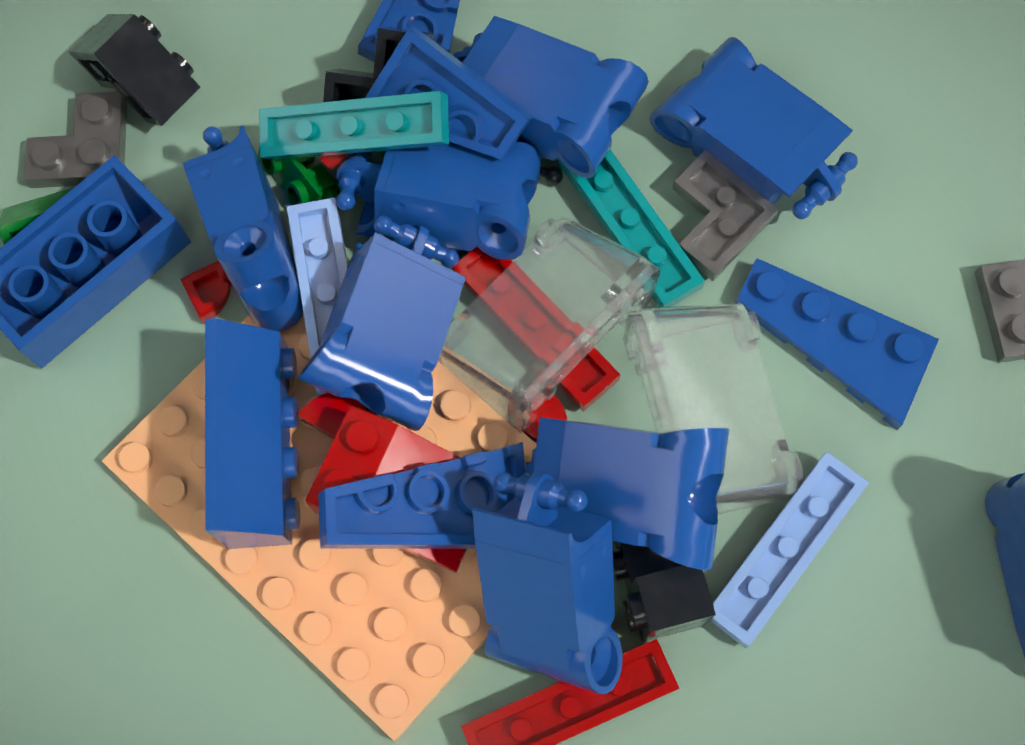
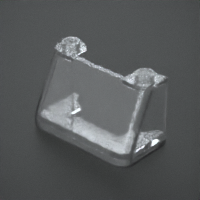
(545, 317)
(708, 373)

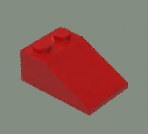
(375, 447)

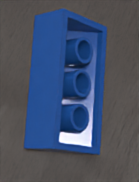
(83, 260)
(249, 436)

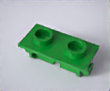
(299, 183)

